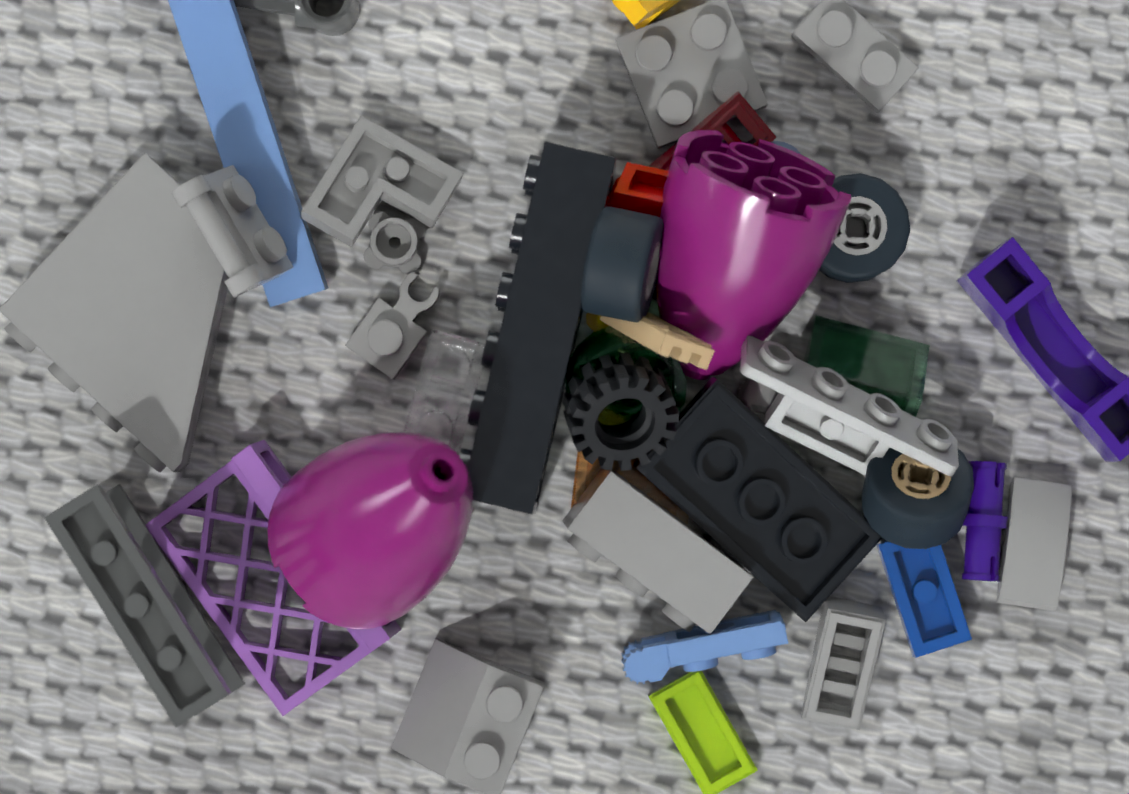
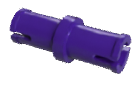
(985, 522)

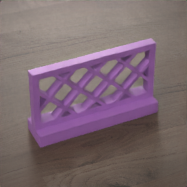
(262, 478)

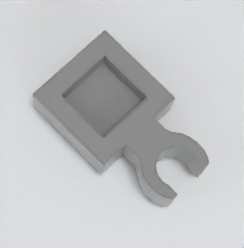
(389, 333)

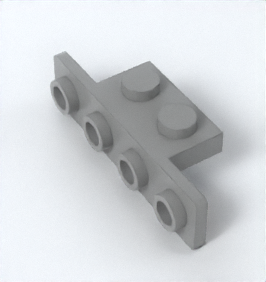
(839, 419)

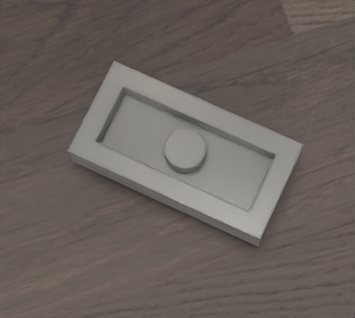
(855, 52)

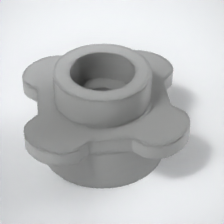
(386, 228)

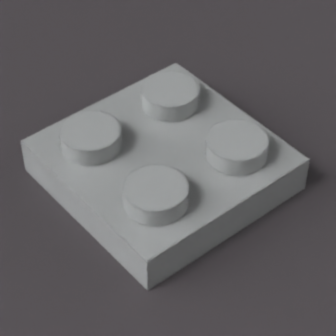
(688, 69)

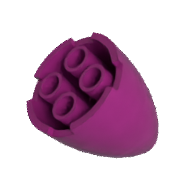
(740, 240)
(371, 527)

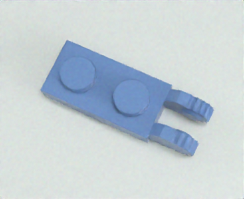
(697, 650)

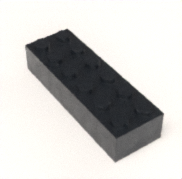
(538, 327)

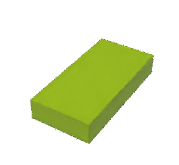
(702, 732)

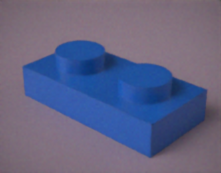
(924, 597)

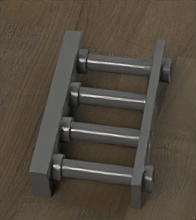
(145, 601)

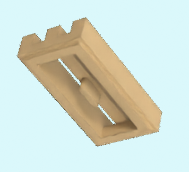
(665, 339)

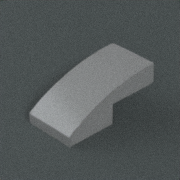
(1034, 543)

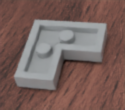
(376, 168)

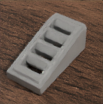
(852, 613)

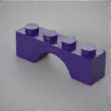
(1032, 321)

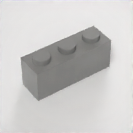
(655, 552)

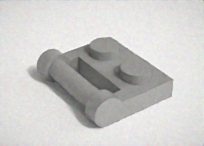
(235, 228)

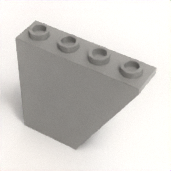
(130, 313)

